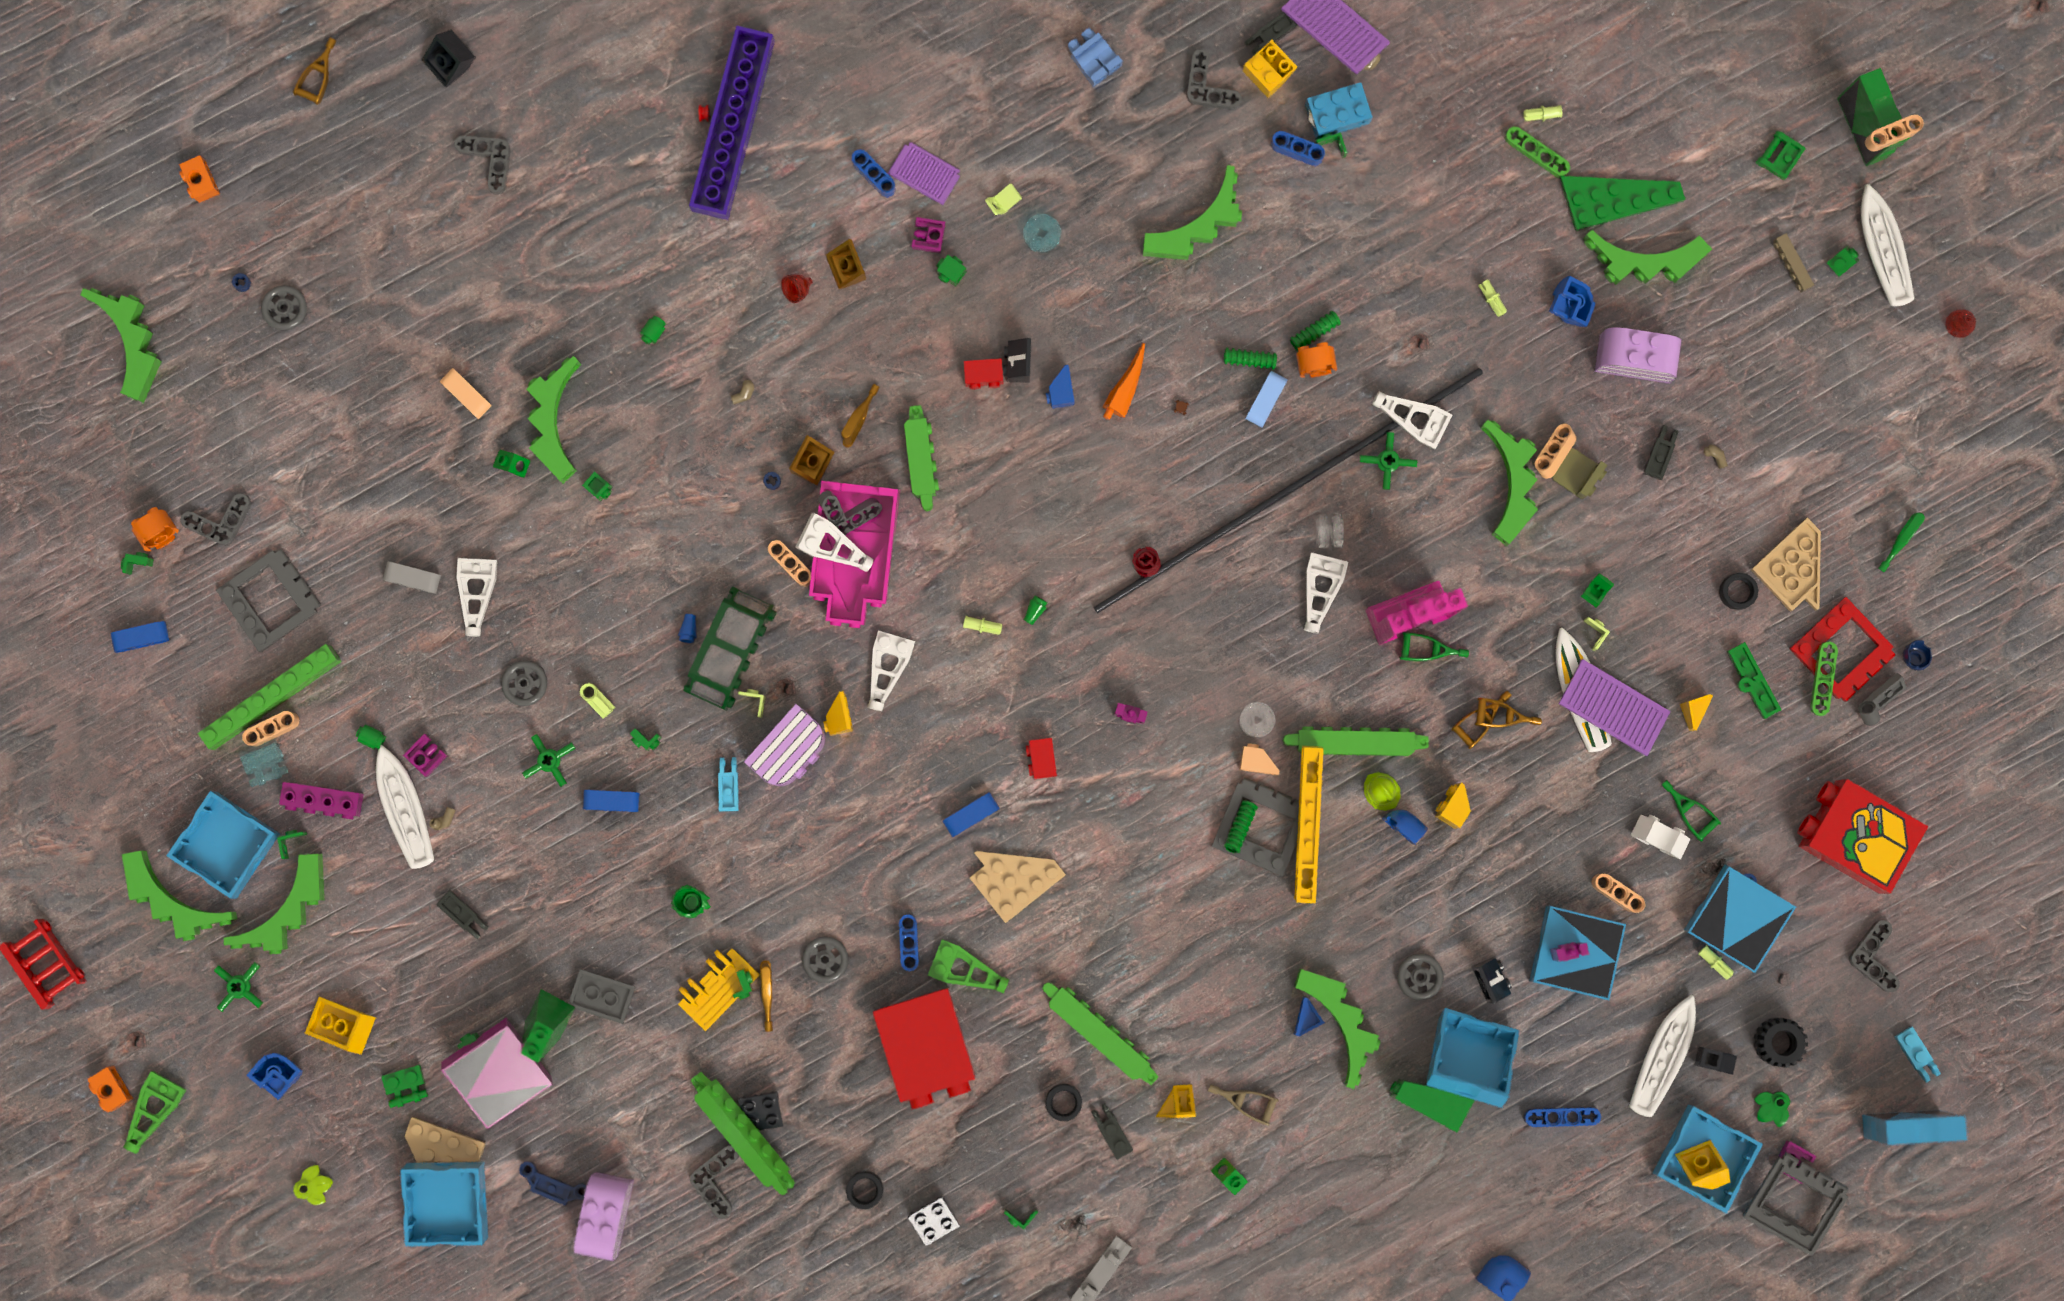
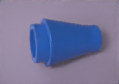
(688, 629)

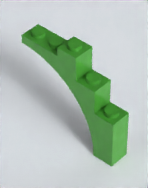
(1177, 244)
(1646, 266)
(140, 363)
(548, 394)
(1520, 480)
(144, 884)
(306, 888)
(1357, 1041)

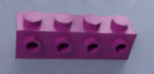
(321, 799)

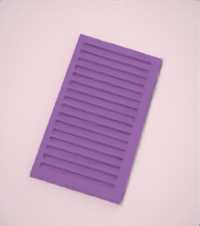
(1338, 30)
(1614, 707)

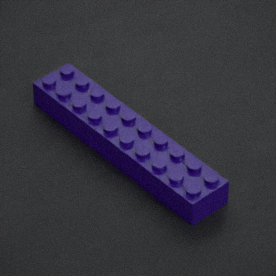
(732, 123)

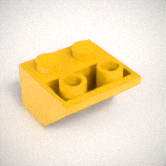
(1269, 68)
(1455, 807)

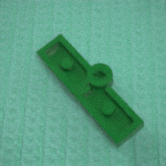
(1753, 681)

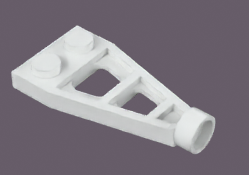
(1434, 427)
(813, 535)
(1325, 567)
(475, 569)
(894, 646)

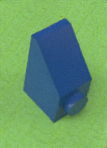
(1061, 390)

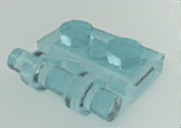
(261, 759)

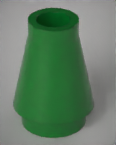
(1035, 609)

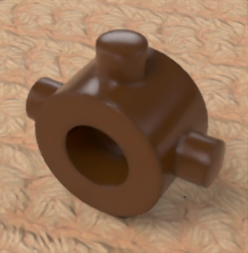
(1181, 407)

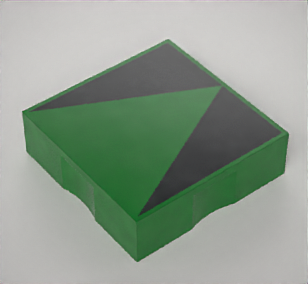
(1868, 107)

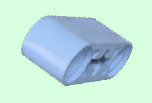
(1266, 399)

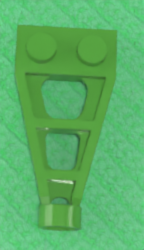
(944, 961)
(163, 1089)

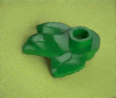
(1770, 1110)

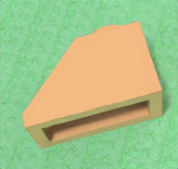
(1256, 760)

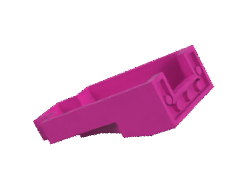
(847, 585)
(1413, 609)

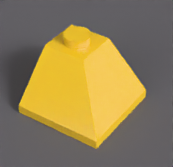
(838, 716)
(1704, 1166)

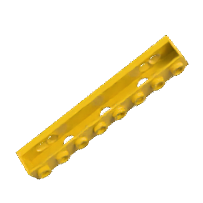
(1308, 824)

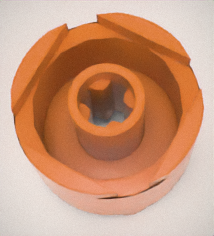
(1316, 360)
(154, 529)

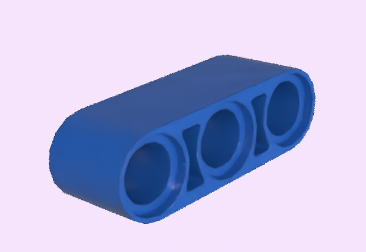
(1292, 140)
(869, 165)
(139, 636)
(611, 801)
(971, 814)
(904, 951)

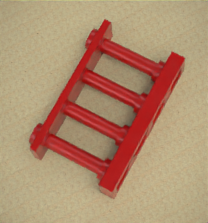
(33, 981)

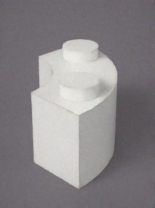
(1653, 832)

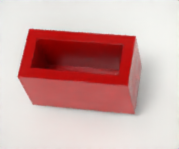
(983, 373)
(1042, 758)

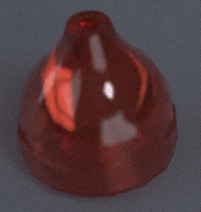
(795, 287)
(1960, 323)

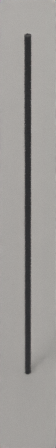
(1283, 493)

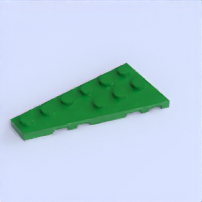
(1608, 199)

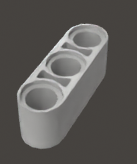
(411, 577)

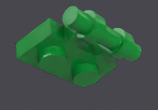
(403, 1080)

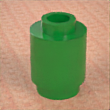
(652, 330)
(370, 737)

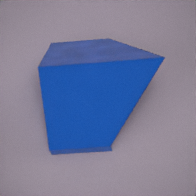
(1307, 1018)

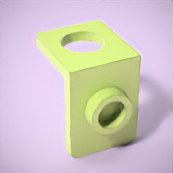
(1004, 200)
(1599, 626)
(754, 693)

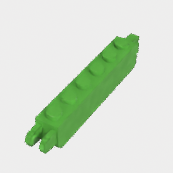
(1359, 742)
(1099, 1034)
(742, 1134)

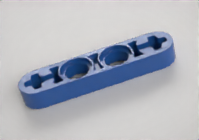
(1562, 1117)

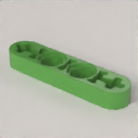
(1539, 149)
(1821, 678)

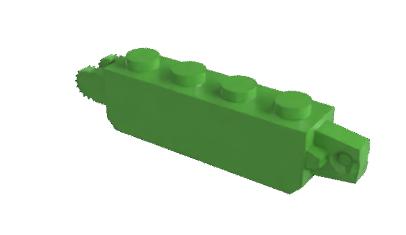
(919, 457)

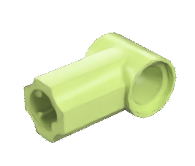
(597, 701)

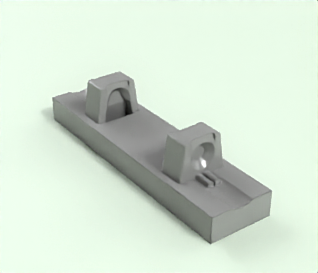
(1102, 1270)

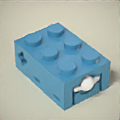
(1338, 110)

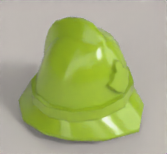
(1381, 791)

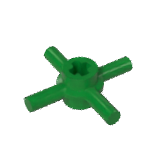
(1393, 456)
(556, 755)
(245, 986)

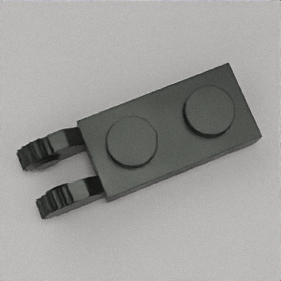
(1273, 31)
(1660, 454)
(461, 913)
(1113, 1134)

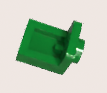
(1843, 260)
(598, 486)
(139, 559)
(1597, 590)
(640, 740)
(745, 980)

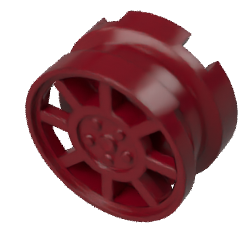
(1146, 561)

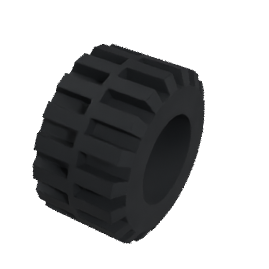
(1764, 1042)

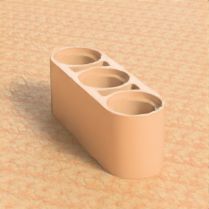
(1901, 127)
(465, 393)
(1555, 442)
(785, 555)
(262, 732)
(1627, 894)

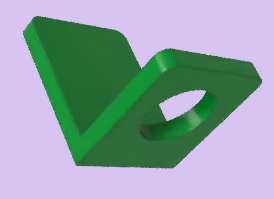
(1329, 137)
(507, 462)
(282, 843)
(1231, 1178)
(1015, 1221)

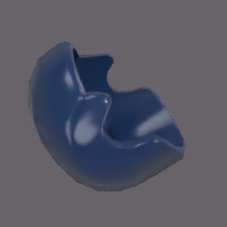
(1917, 655)

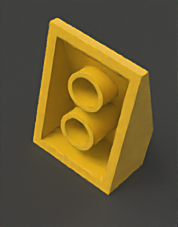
(340, 1025)

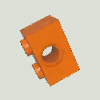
(206, 187)
(120, 1094)

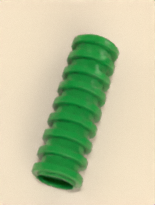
(1315, 330)
(1250, 358)
(1240, 826)

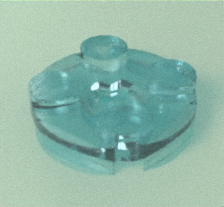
(1036, 242)

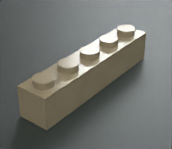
(1793, 263)

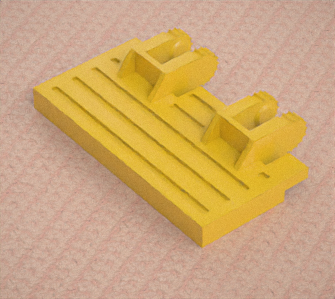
(718, 989)

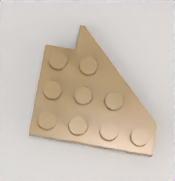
(1794, 567)
(1014, 881)
(439, 1144)

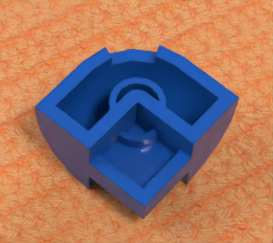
(1573, 302)
(1406, 824)
(275, 1074)
(1504, 1276)

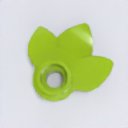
(315, 1184)

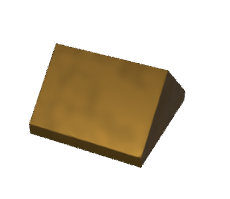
(846, 265)
(811, 460)

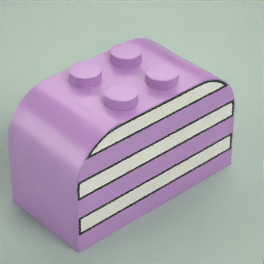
(1638, 354)
(788, 749)
(603, 1216)

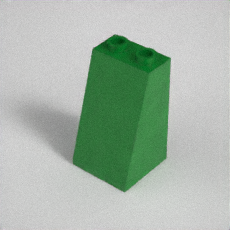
(544, 1025)
(1434, 1103)

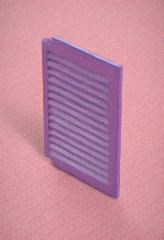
(925, 172)

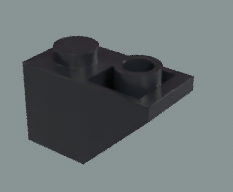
(1715, 1060)

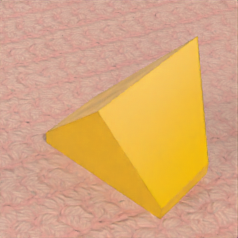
(1695, 710)
(1179, 1103)

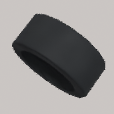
(1723, 591)
(1078, 1102)
(879, 1190)

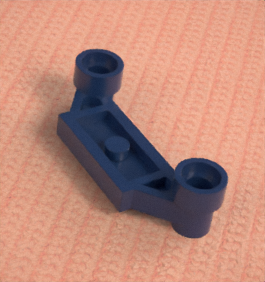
(551, 1187)

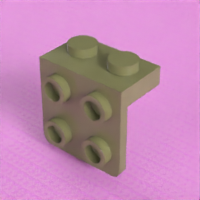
(1579, 474)

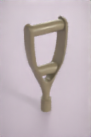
(1240, 1099)

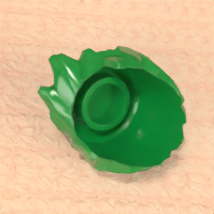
(689, 901)

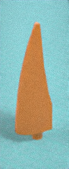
(1123, 392)

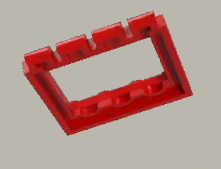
(1825, 629)

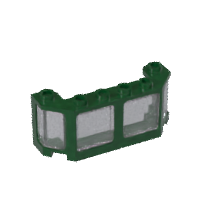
(728, 648)

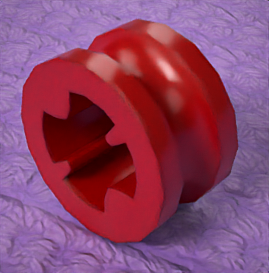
(704, 113)

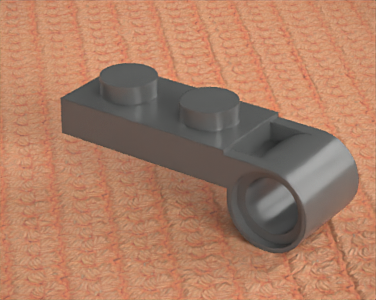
(1879, 698)

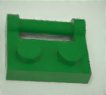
(1785, 160)

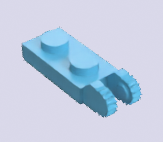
(728, 787)
(1916, 1052)

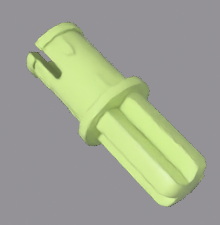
(1542, 113)
(1493, 298)
(982, 625)
(1716, 962)

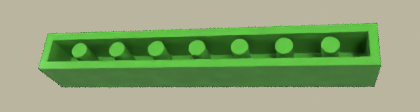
(269, 697)

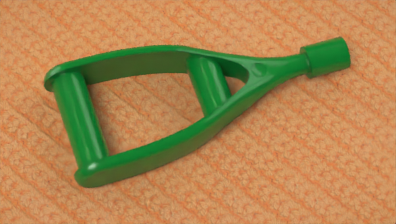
(1903, 538)
(1435, 650)
(1686, 806)

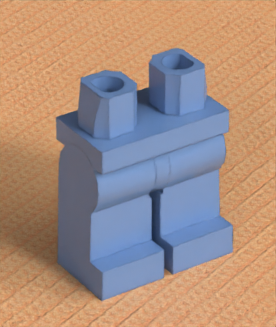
(1094, 57)

